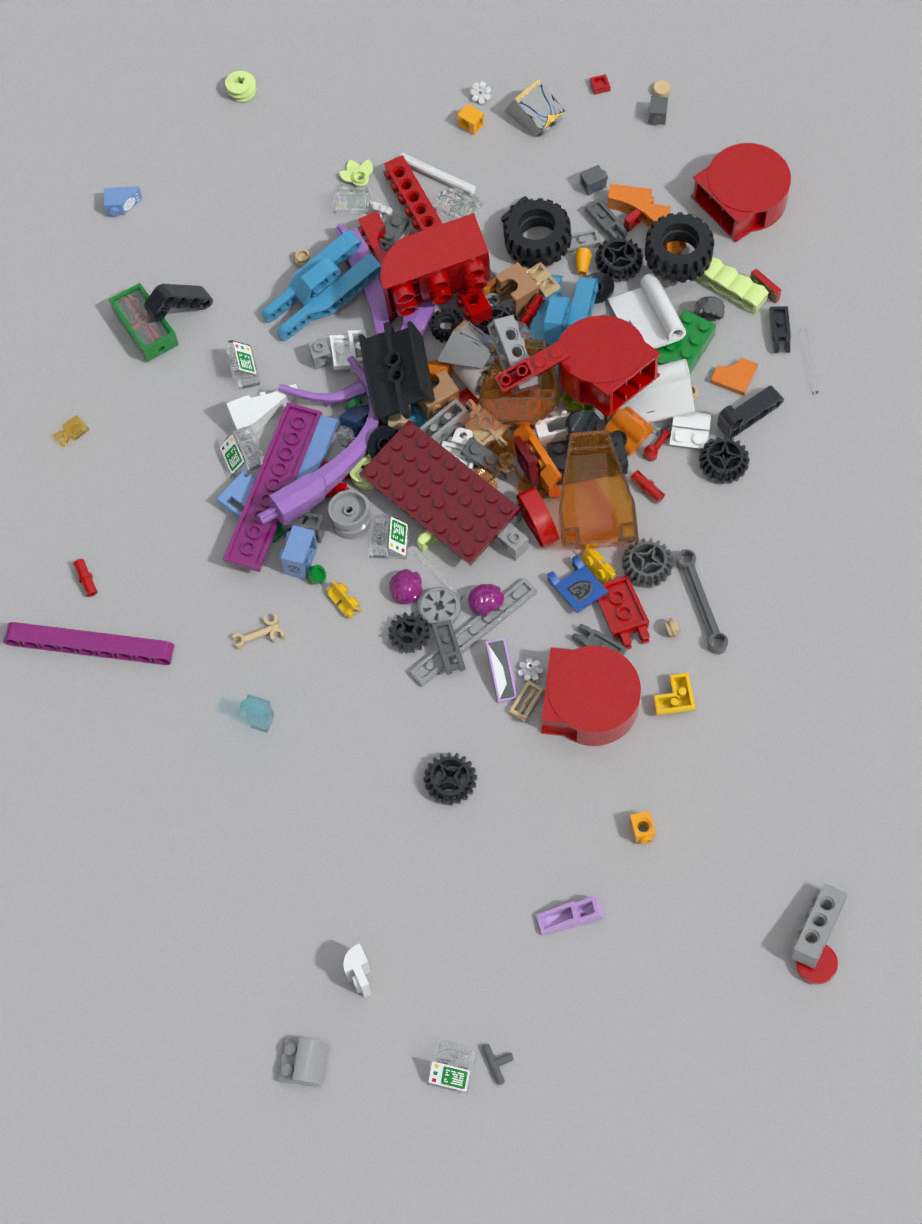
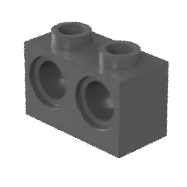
(310, 521)

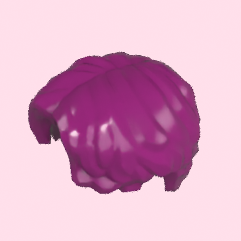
(405, 586)
(485, 599)

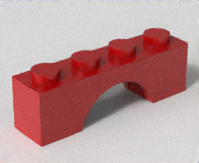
(373, 229)

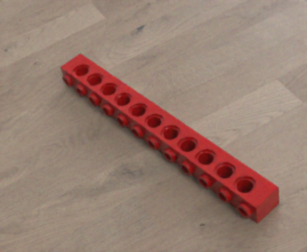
(424, 217)

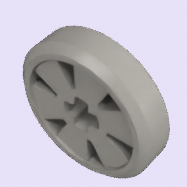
(437, 596)

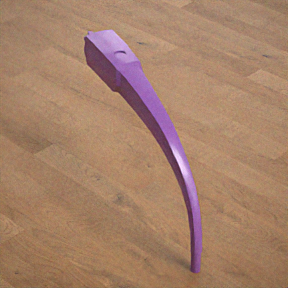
(373, 292)
(420, 319)
(312, 488)

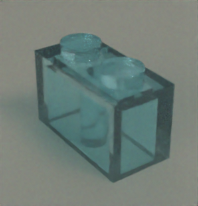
(257, 713)

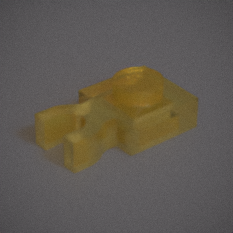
(72, 429)

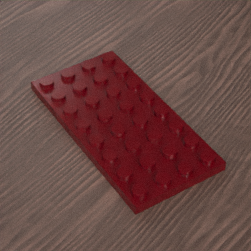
(440, 492)

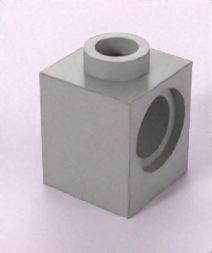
(320, 353)

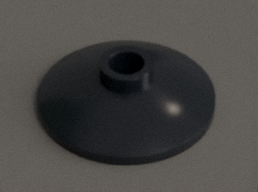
(605, 285)
(382, 433)

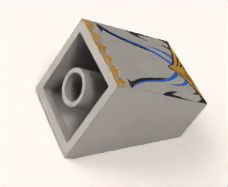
(535, 109)
(468, 347)

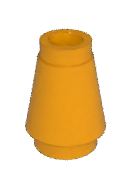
(582, 260)

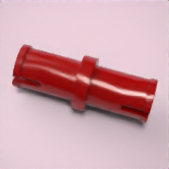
(532, 308)
(647, 486)
(85, 577)

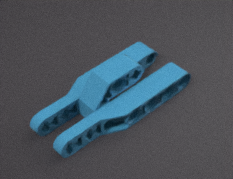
(318, 275)
(554, 311)

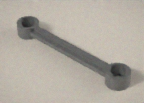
(702, 601)

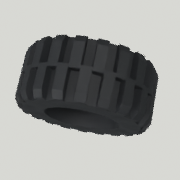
(535, 214)
(679, 228)

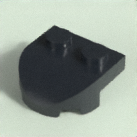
(583, 421)

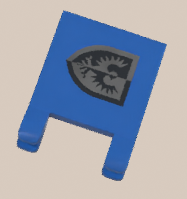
(580, 587)

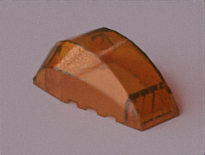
(525, 407)
(595, 495)

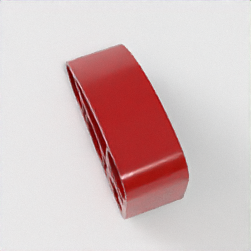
(537, 517)

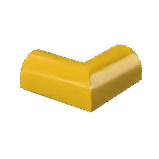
(679, 700)

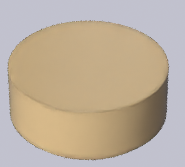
(661, 88)

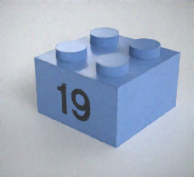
(298, 552)

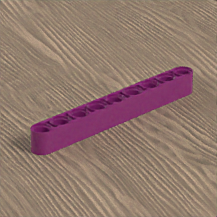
(89, 643)

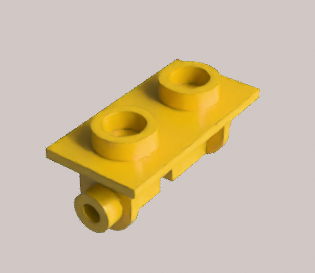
(593, 562)
(349, 603)

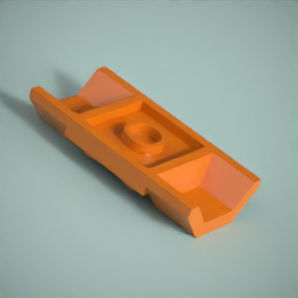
(548, 471)

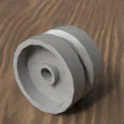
(350, 514)

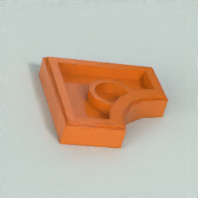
(735, 377)

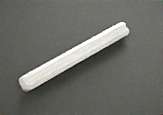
(439, 174)

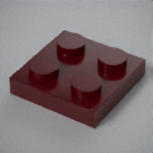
(527, 460)

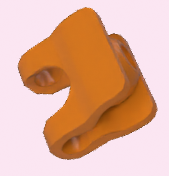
(634, 427)

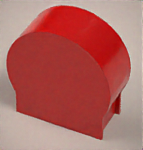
(744, 188)
(606, 362)
(590, 695)

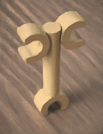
(272, 629)

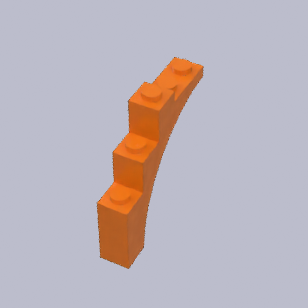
(629, 198)

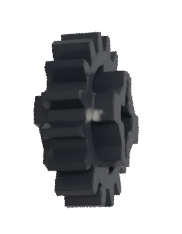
(411, 625)

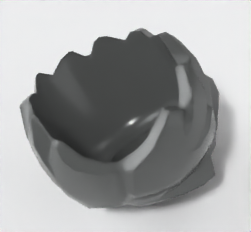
(710, 307)

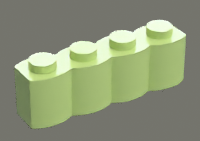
(734, 286)

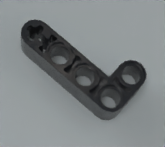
(176, 297)
(735, 421)

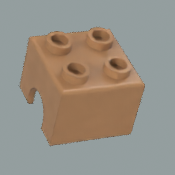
(516, 285)
(444, 394)

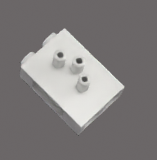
(552, 429)

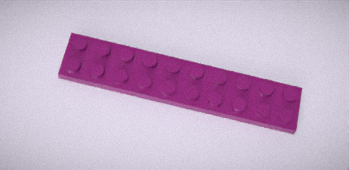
(279, 468)

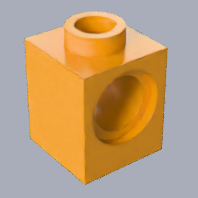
(470, 119)
(642, 819)

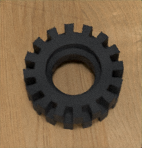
(444, 316)

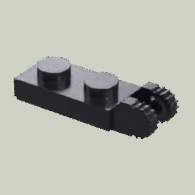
(780, 327)

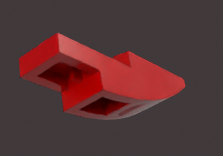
(532, 366)

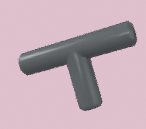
(495, 1063)

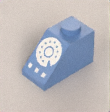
(121, 199)

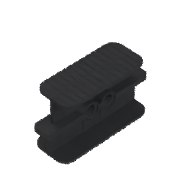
(379, 356)

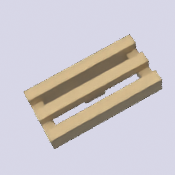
(519, 714)

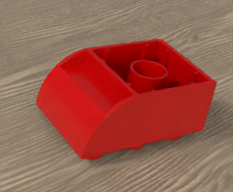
(435, 265)

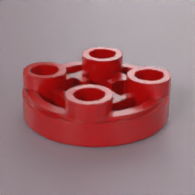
(824, 970)

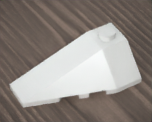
(258, 409)

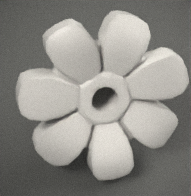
(480, 92)
(382, 209)
(530, 670)

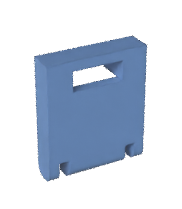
(238, 491)

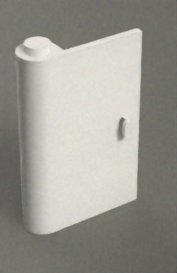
(650, 312)
(666, 396)

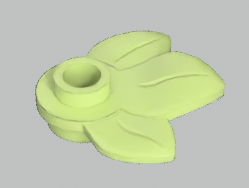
(356, 171)

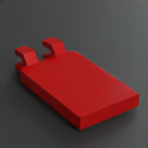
(624, 611)

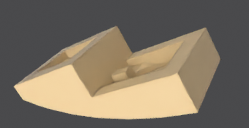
(547, 283)

